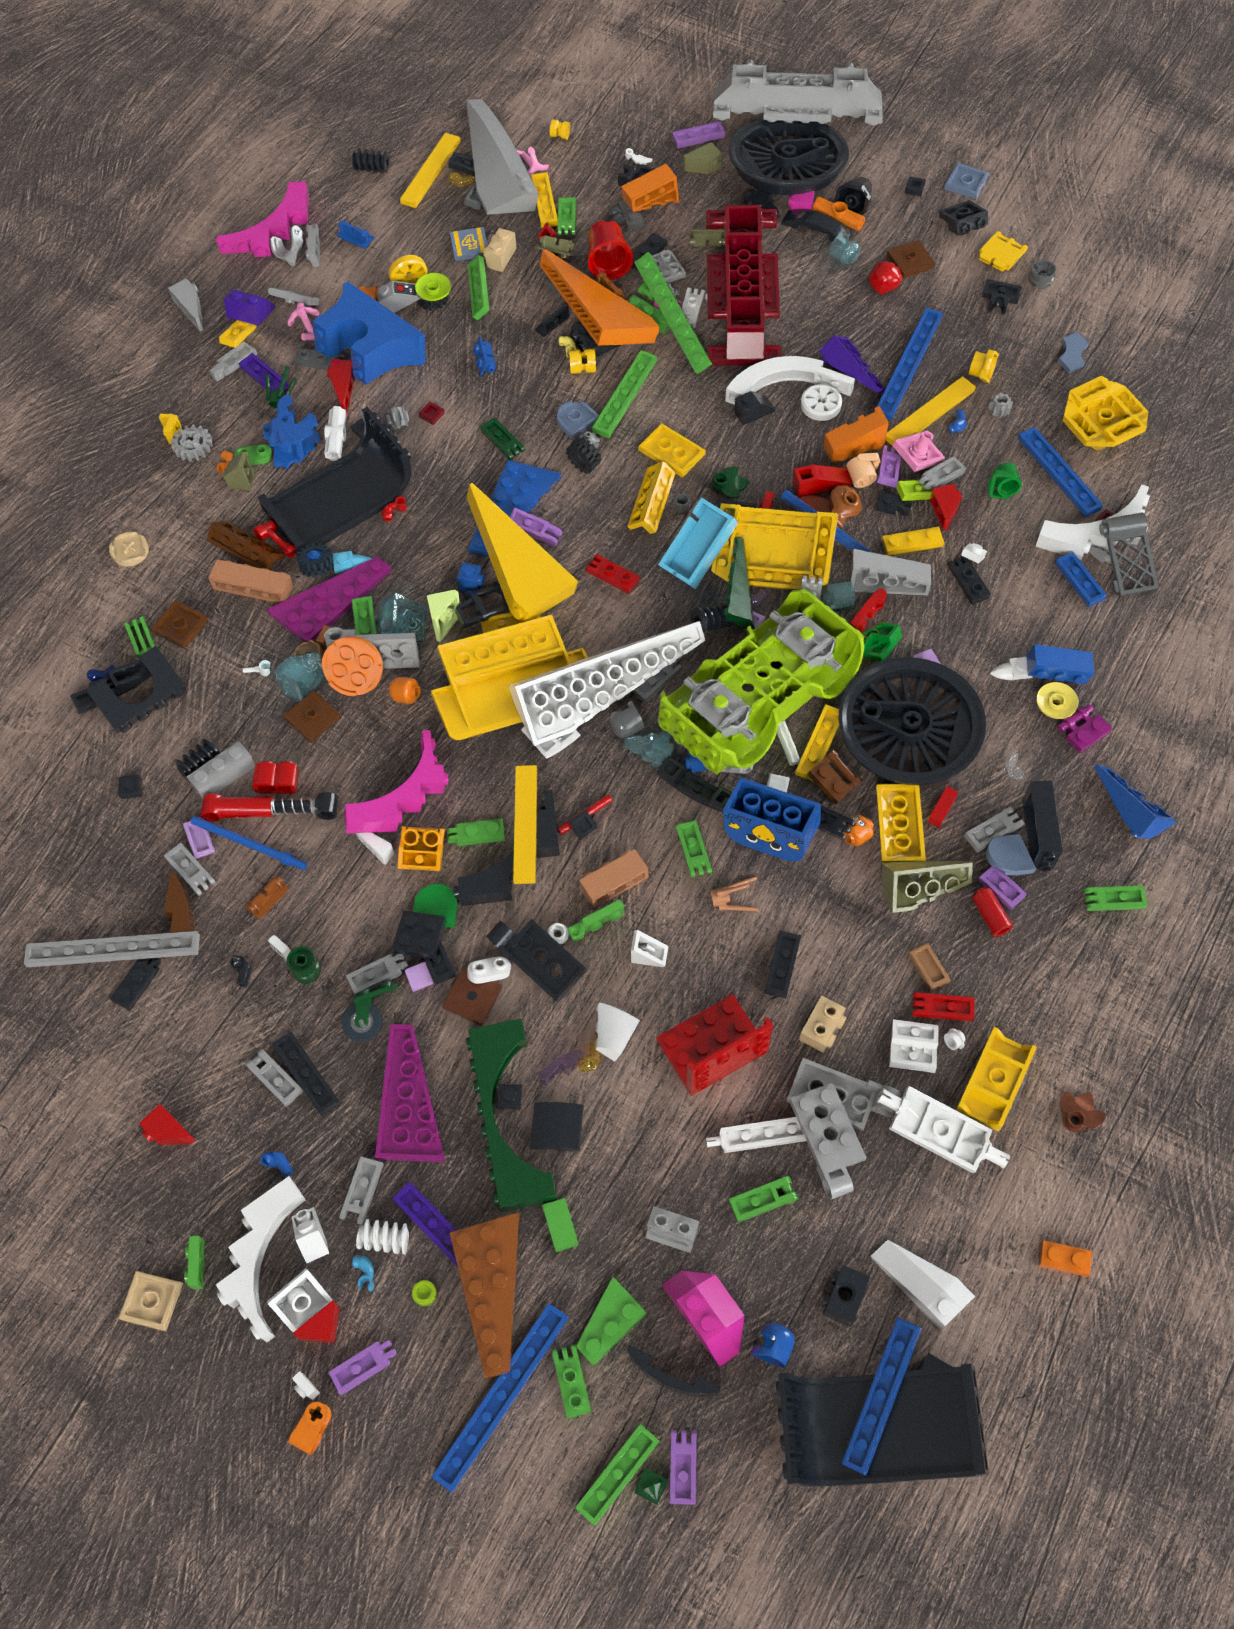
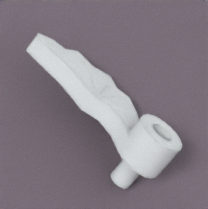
(638, 159)

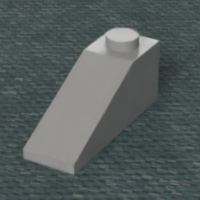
(186, 298)

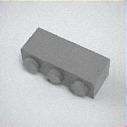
(221, 770)

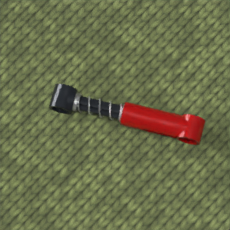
(218, 807)

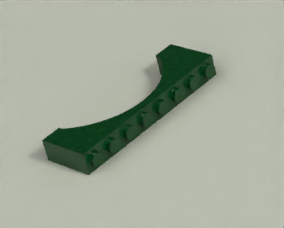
(515, 1180)

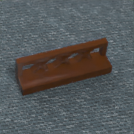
(243, 545)

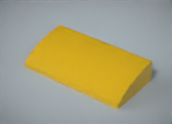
(900, 823)

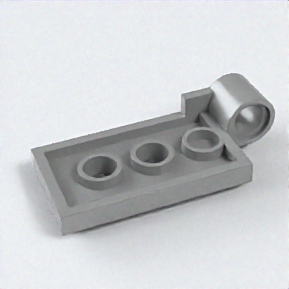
(385, 644)
(858, 1094)
(830, 1155)

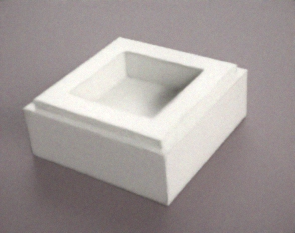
(281, 948)

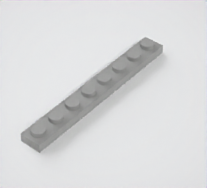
(112, 949)

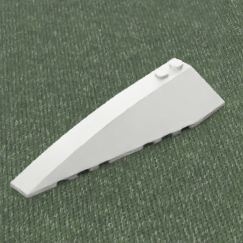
(576, 692)

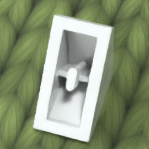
(648, 950)

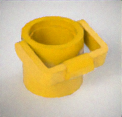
(984, 365)

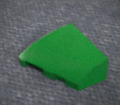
(881, 640)

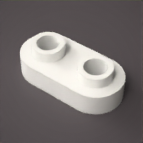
(489, 970)

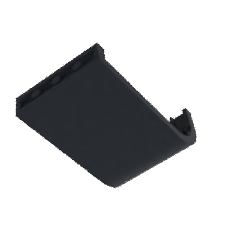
(343, 491)
(928, 1434)

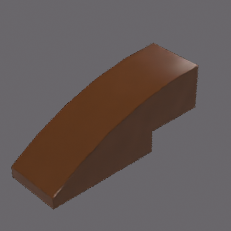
(178, 907)

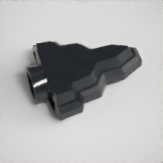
(760, 198)

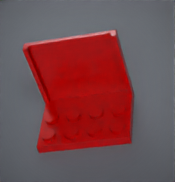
(714, 1044)

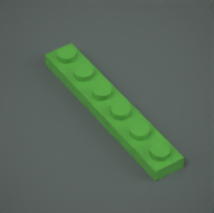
(624, 394)

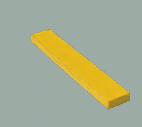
(430, 170)
(932, 410)
(525, 825)

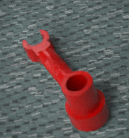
(268, 530)

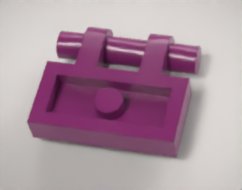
(1089, 732)

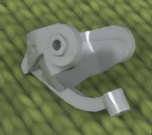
(297, 245)

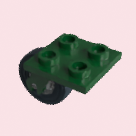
(363, 1019)

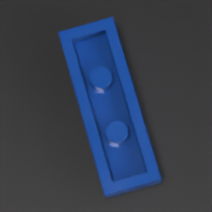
(1080, 579)

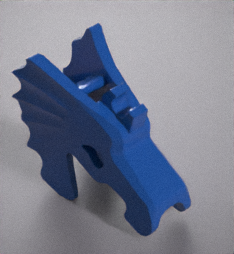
(290, 440)

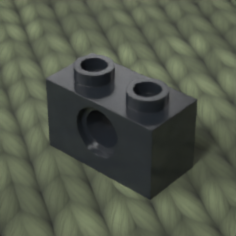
(855, 1284)

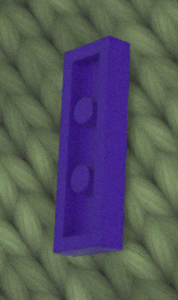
(258, 370)

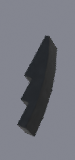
(118, 679)

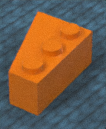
(651, 189)
(857, 438)

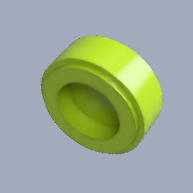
(424, 1293)

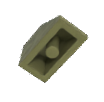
(703, 160)
(239, 472)

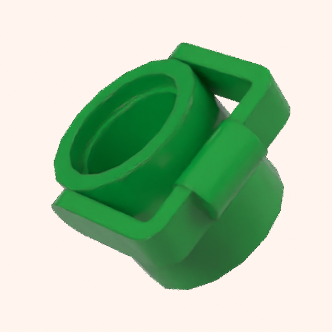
(1006, 480)

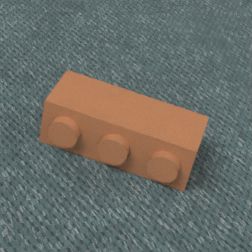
(613, 878)

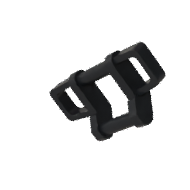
(472, 598)

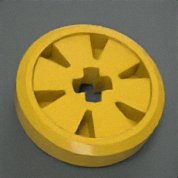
(406, 264)

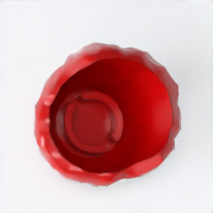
(885, 277)

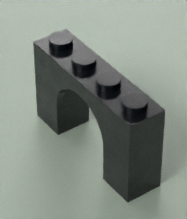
(123, 715)

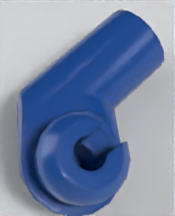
(960, 422)
(276, 1160)

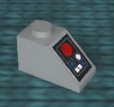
(397, 295)

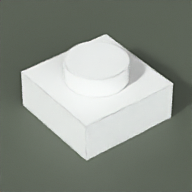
(974, 552)
(304, 1386)

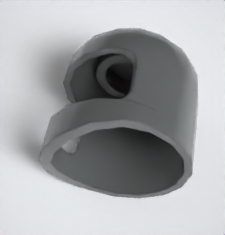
(626, 722)

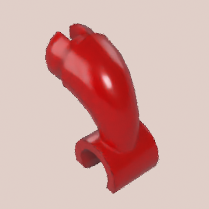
(388, 510)

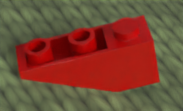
(819, 479)

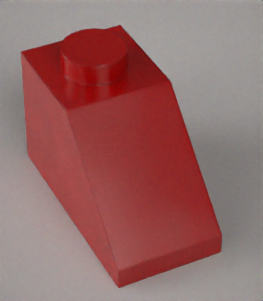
(945, 503)
(164, 1129)

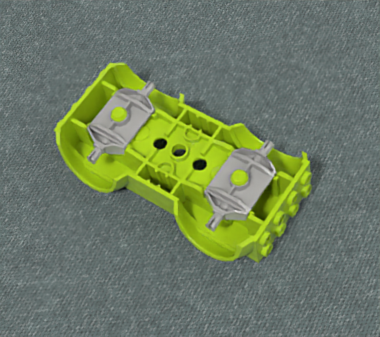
(738, 727)

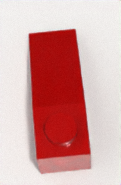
(342, 381)

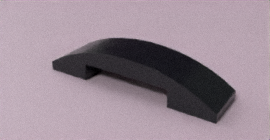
(815, 221)
(693, 786)
(700, 1389)

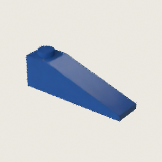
(1138, 814)

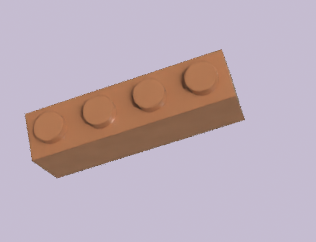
(251, 581)

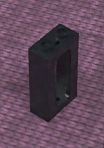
(1042, 825)

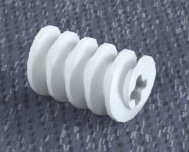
(383, 1237)

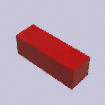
(943, 807)

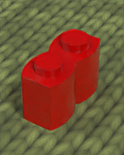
(275, 778)

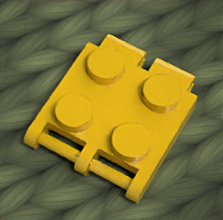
(1001, 253)

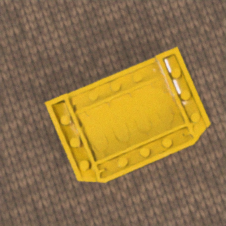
(780, 546)

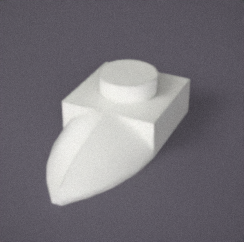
(1012, 670)

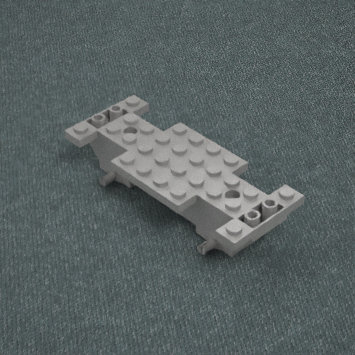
(798, 95)

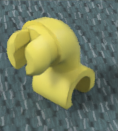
(568, 343)

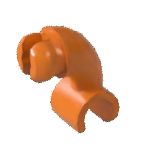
(226, 456)

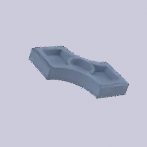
(1074, 346)

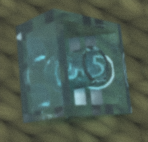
(402, 616)
(300, 675)

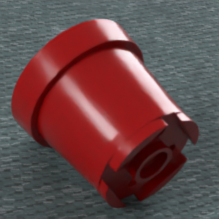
(616, 257)

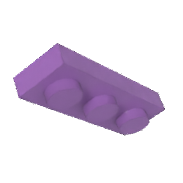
(698, 134)

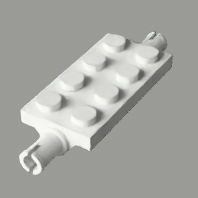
(941, 1129)

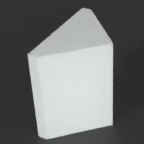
(299, 1300)

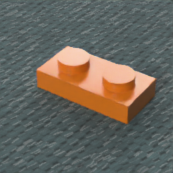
(1065, 1258)

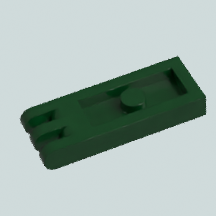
(502, 438)

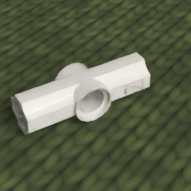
(335, 433)

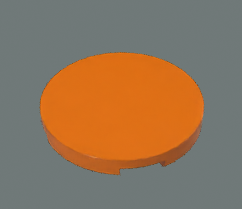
(352, 665)

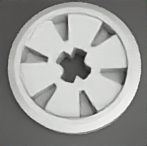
(821, 411)

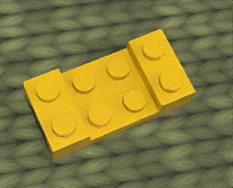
(996, 1080)

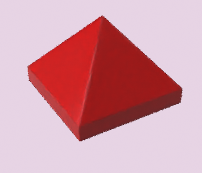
(547, 230)

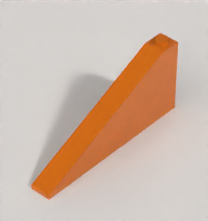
(601, 311)

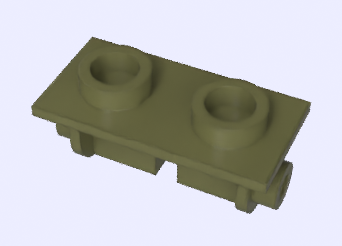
(699, 237)
(564, 247)

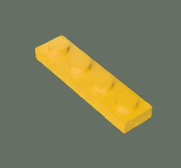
(545, 200)
(819, 742)

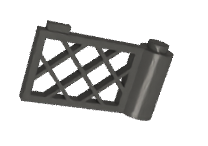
(1125, 528)

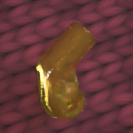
(459, 180)
(592, 1060)

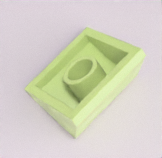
(442, 611)

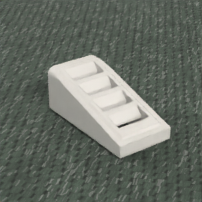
(379, 847)

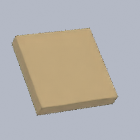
(150, 1301)

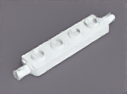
(758, 1135)

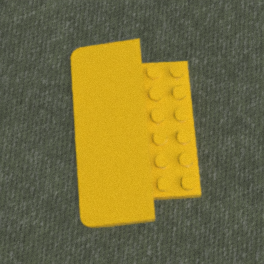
(484, 668)

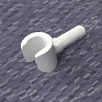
(263, 664)

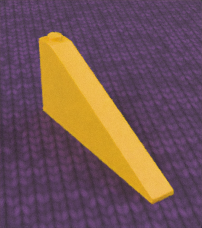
(525, 571)

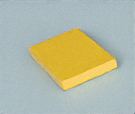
(673, 449)

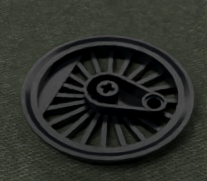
(792, 156)
(913, 722)

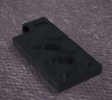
(523, 950)

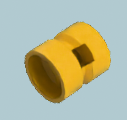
(576, 361)

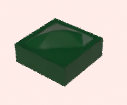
(651, 1486)

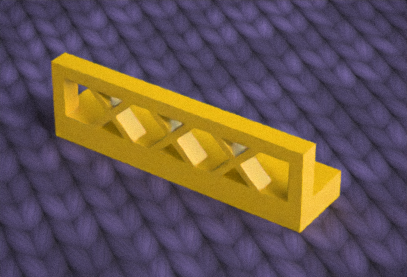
(654, 497)

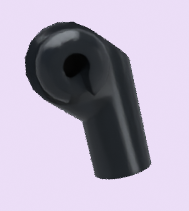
(243, 968)

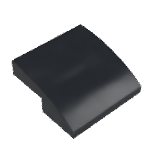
(556, 1126)

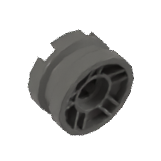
(1042, 273)

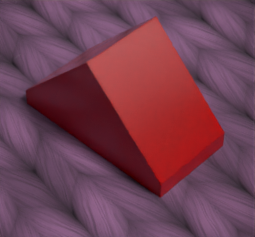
(321, 1326)

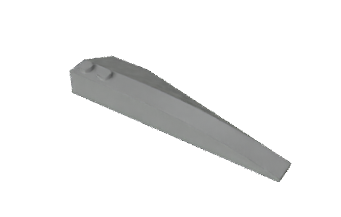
(499, 171)

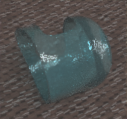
(843, 250)

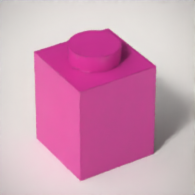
(802, 201)

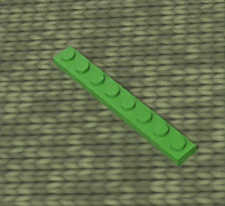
(673, 313)

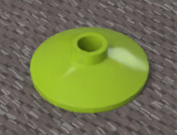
(433, 286)

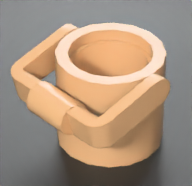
(863, 470)

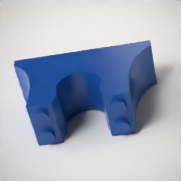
(373, 332)

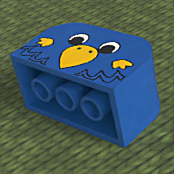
(771, 820)

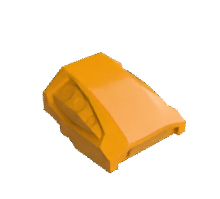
(421, 848)

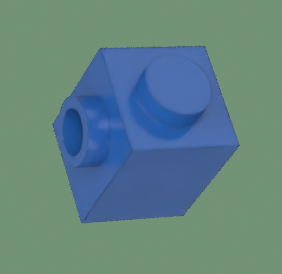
(470, 577)

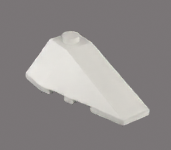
(929, 1287)

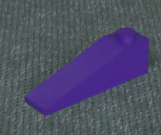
(845, 357)

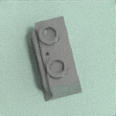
(672, 1229)

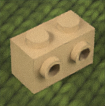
(500, 249)
(822, 1024)

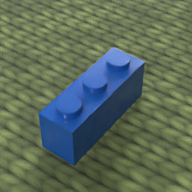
(1060, 664)

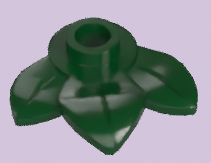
(731, 482)

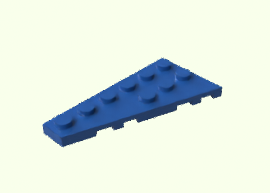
(518, 488)

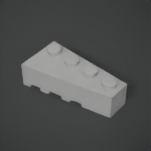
(895, 575)

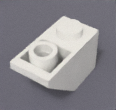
(309, 1235)

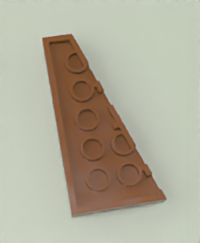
(488, 1276)

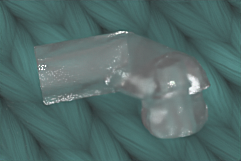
(1010, 767)

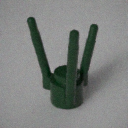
(274, 396)

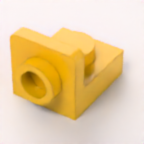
(170, 425)

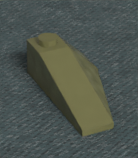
(915, 882)

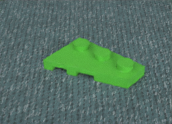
(610, 1322)

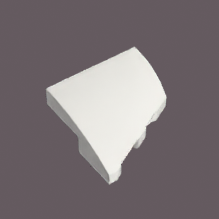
(613, 1030)

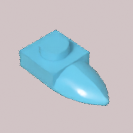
(347, 560)

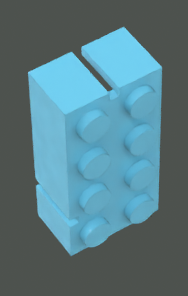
(698, 543)

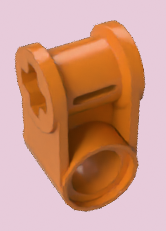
(308, 1430)

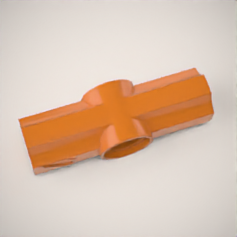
(839, 212)

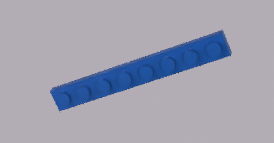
(909, 362)
(500, 1398)

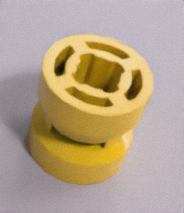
(559, 129)

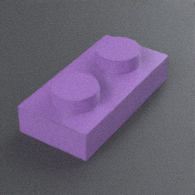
(1003, 887)

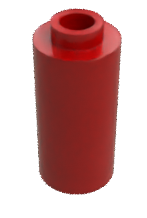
(992, 911)

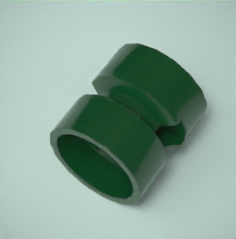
(303, 965)

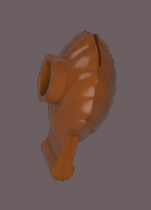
(845, 503)

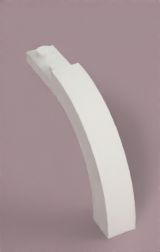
(787, 369)

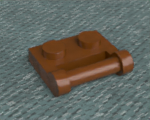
(830, 781)

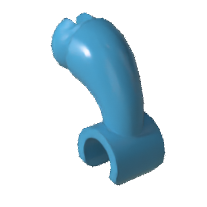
(366, 1266)

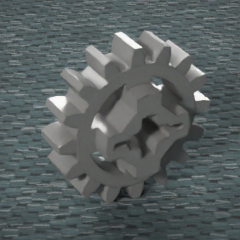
(191, 443)

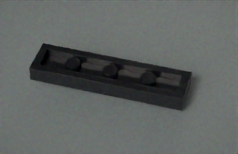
(306, 1073)

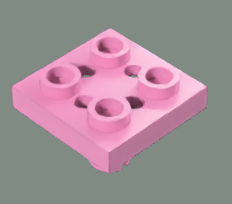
(919, 451)

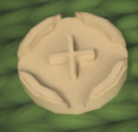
(129, 549)

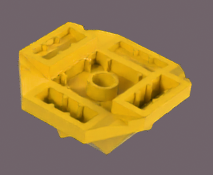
(1104, 413)

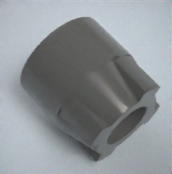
(682, 503)

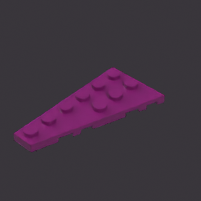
(328, 601)
(406, 1115)

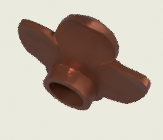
(1082, 1110)

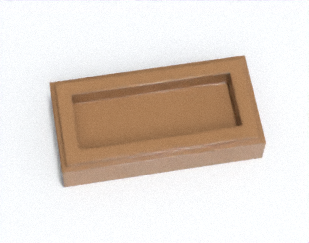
(929, 967)

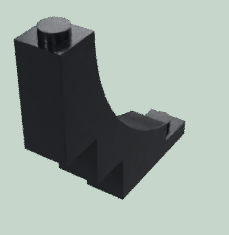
(495, 883)

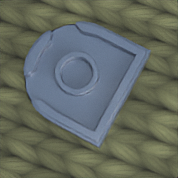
(576, 418)
(1010, 855)

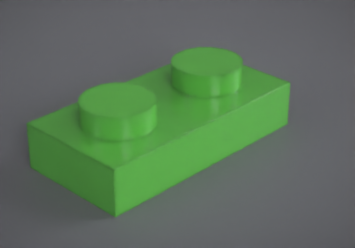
(195, 1254)

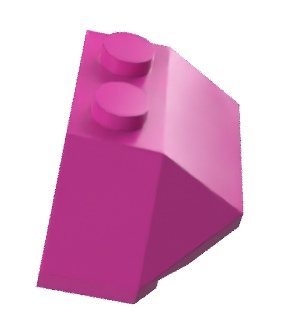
(708, 1312)

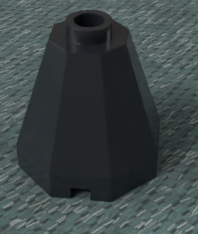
(855, 195)

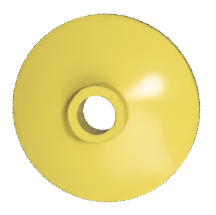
(1060, 694)

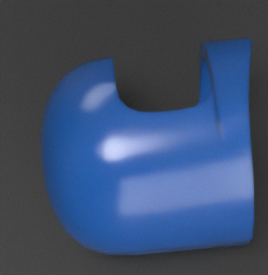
(780, 1351)

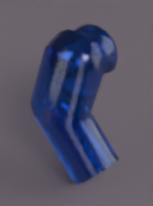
(95, 674)

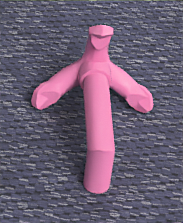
(532, 161)
(302, 311)

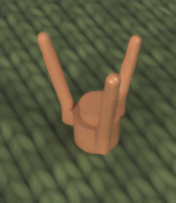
(721, 896)

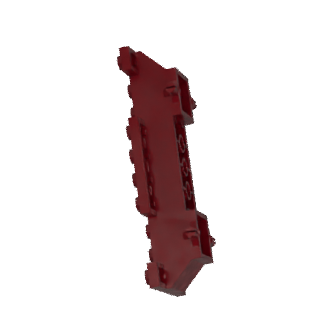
(742, 284)

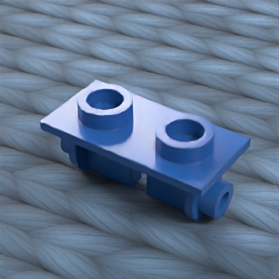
(354, 235)
(484, 357)

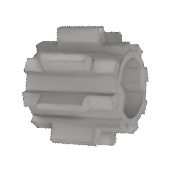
(1000, 405)
(397, 418)

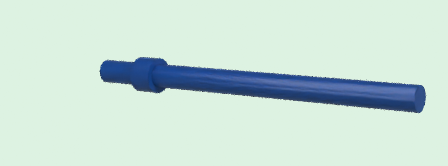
(285, 858)

